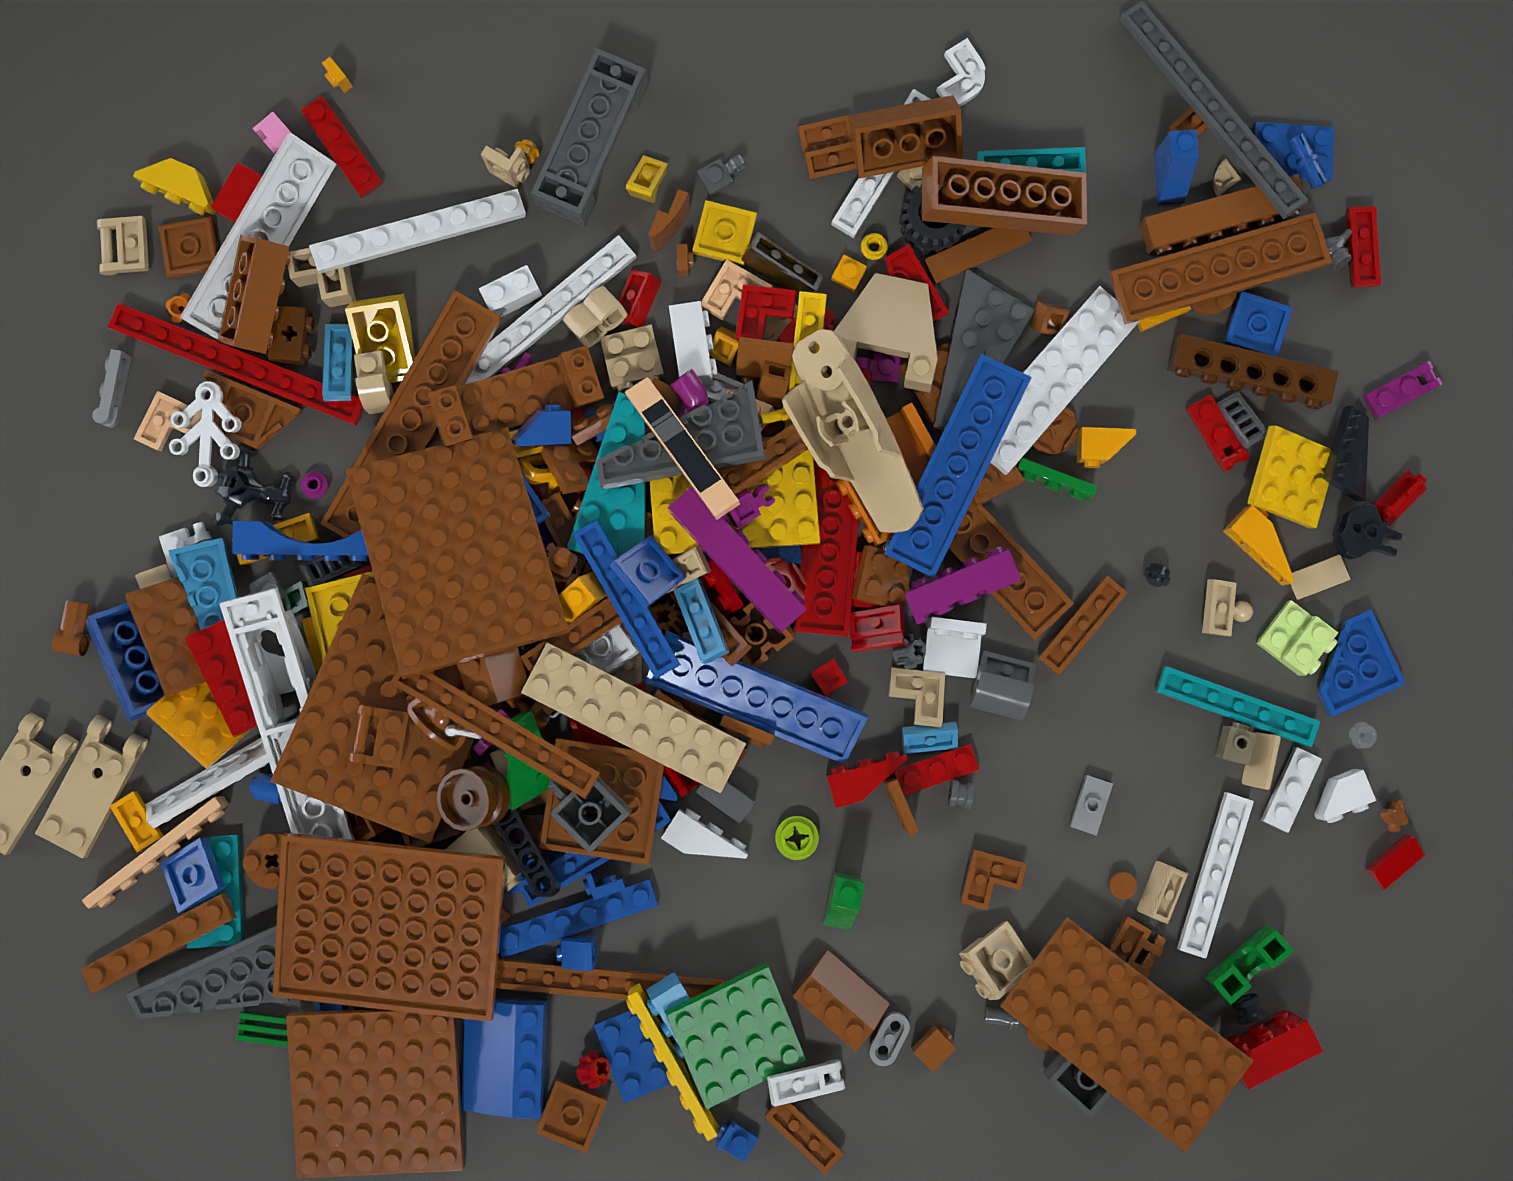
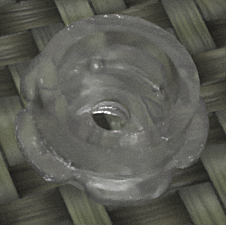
(1369, 732)

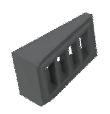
(1248, 414)
(325, 578)

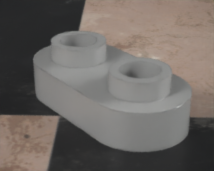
(890, 1038)

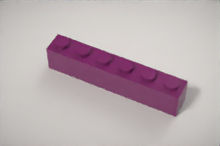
(738, 561)

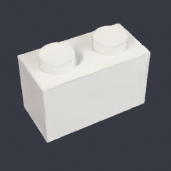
(511, 291)

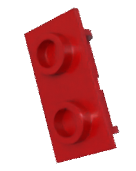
(1400, 496)

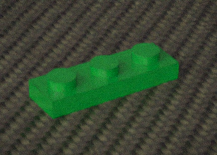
(1056, 480)

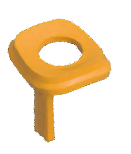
(536, 475)

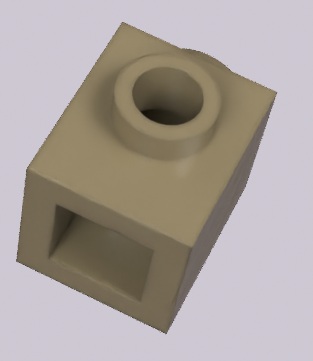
(1236, 744)

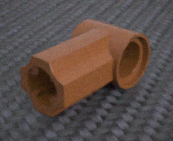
(72, 634)

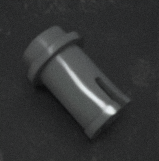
(999, 1017)

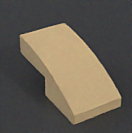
(1319, 577)

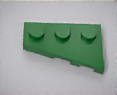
(522, 779)

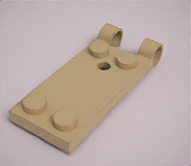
(21, 793)
(83, 799)

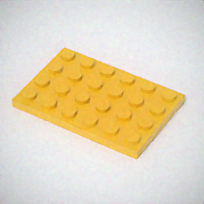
(787, 522)

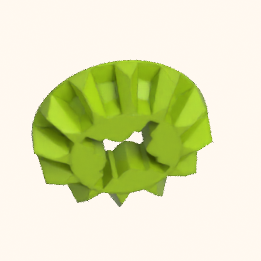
(789, 848)

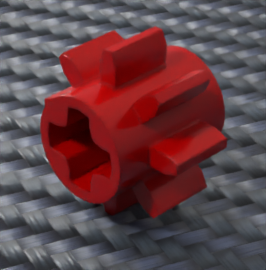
(593, 1070)

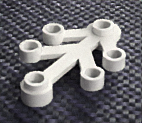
(206, 430)

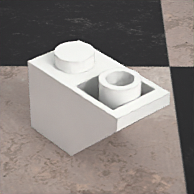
(1344, 794)

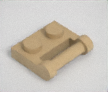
(131, 245)

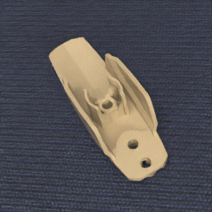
(849, 431)

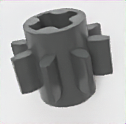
(910, 653)

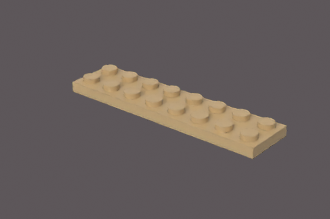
(633, 717)

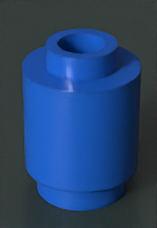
(264, 789)

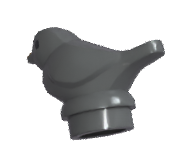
(1338, 253)

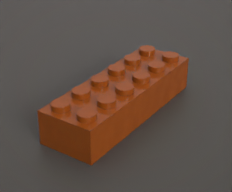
(1004, 196)

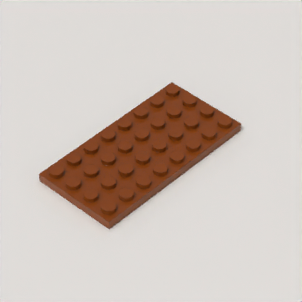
(1126, 1034)

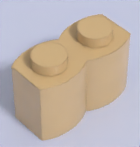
(595, 316)

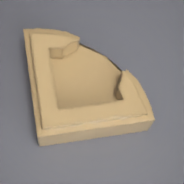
(1224, 178)

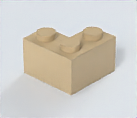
(334, 285)

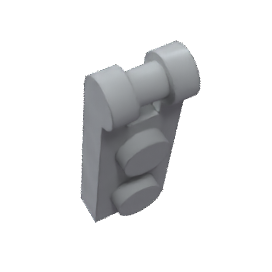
(113, 389)

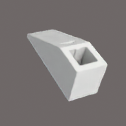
(696, 838)

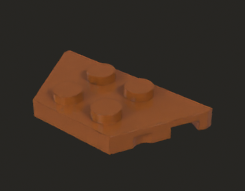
(259, 414)

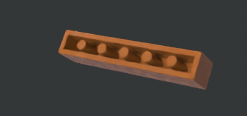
(1210, 220)

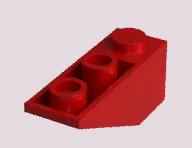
(856, 783)

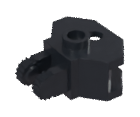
(1362, 532)

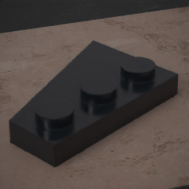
(1349, 454)

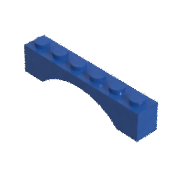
(258, 537)

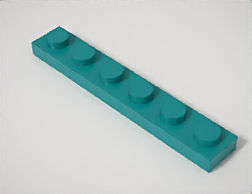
(1237, 706)

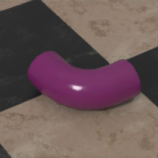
(691, 392)

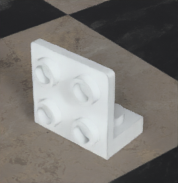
(953, 647)

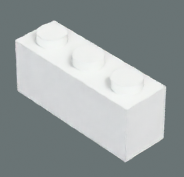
(691, 340)

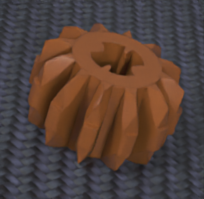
(671, 615)

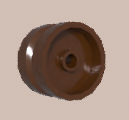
(473, 797)

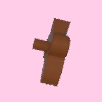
(1395, 815)

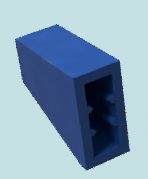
(1175, 166)

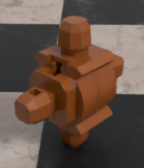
(564, 566)

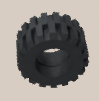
(922, 235)

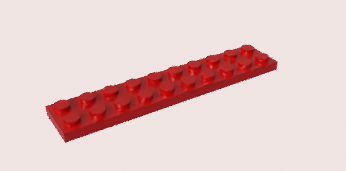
(831, 563)

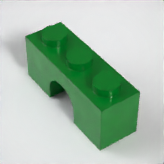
(1259, 952)

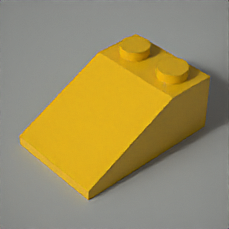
(383, 326)

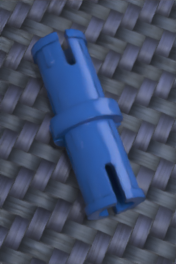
(1307, 161)

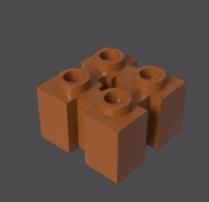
(760, 645)

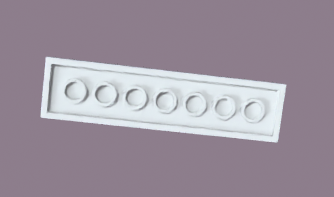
(270, 214)
(1062, 372)

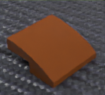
(827, 147)
(667, 225)

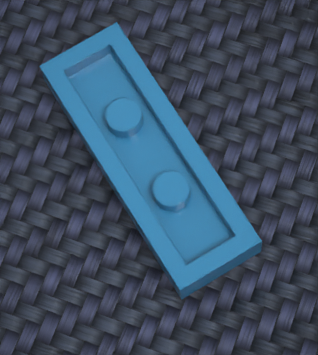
(337, 363)
(701, 621)

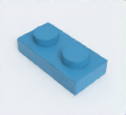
(929, 738)

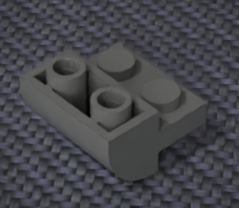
(1003, 685)

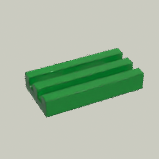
(243, 1027)

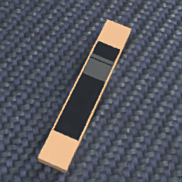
(682, 448)

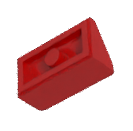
(638, 296)
(1395, 861)

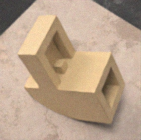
(372, 382)

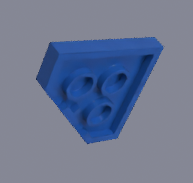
(1358, 666)

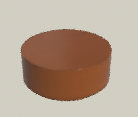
(1122, 885)

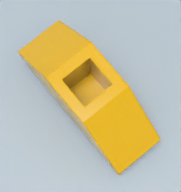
(178, 184)

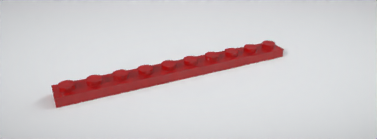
(231, 362)

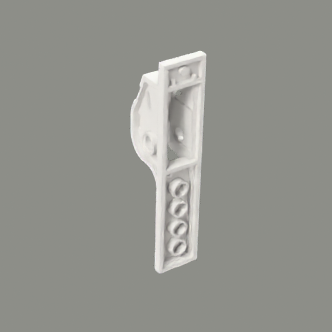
(267, 678)

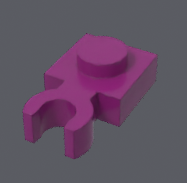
(750, 505)

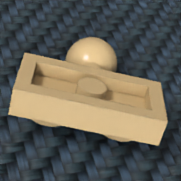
(1221, 608)

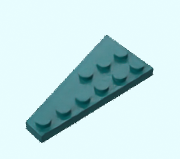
(621, 508)

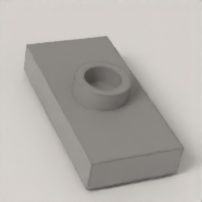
(1091, 805)

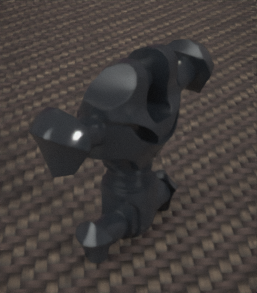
(242, 487)

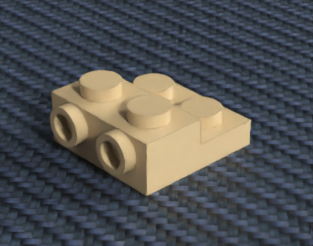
(631, 357)
(996, 961)

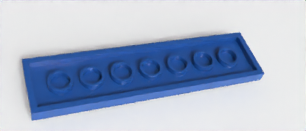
(960, 463)
(762, 701)

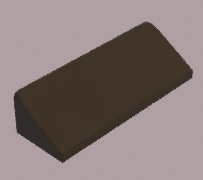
(781, 266)

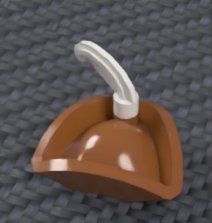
(439, 727)

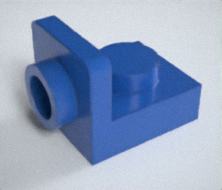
(609, 885)
(736, 1139)

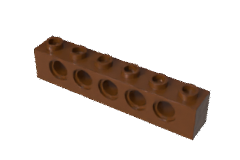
(1319, 380)

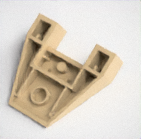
(895, 320)

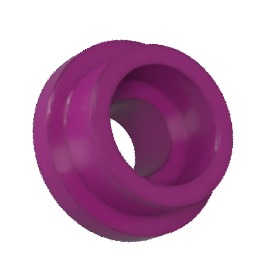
(322, 486)

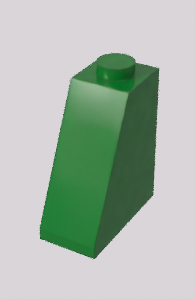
(843, 900)

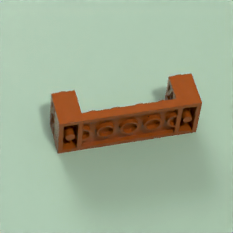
(515, 396)

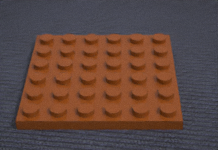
(374, 1093)

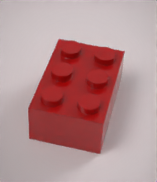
(1275, 1046)

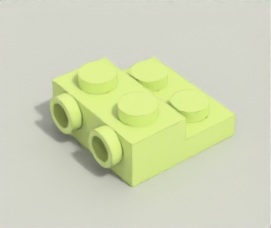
(1298, 639)

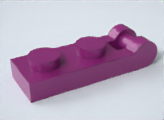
(1401, 390)

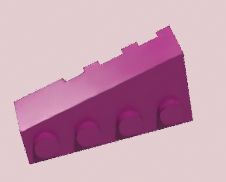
(962, 584)

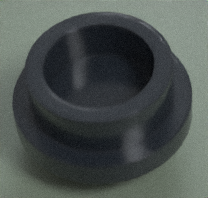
(1157, 575)

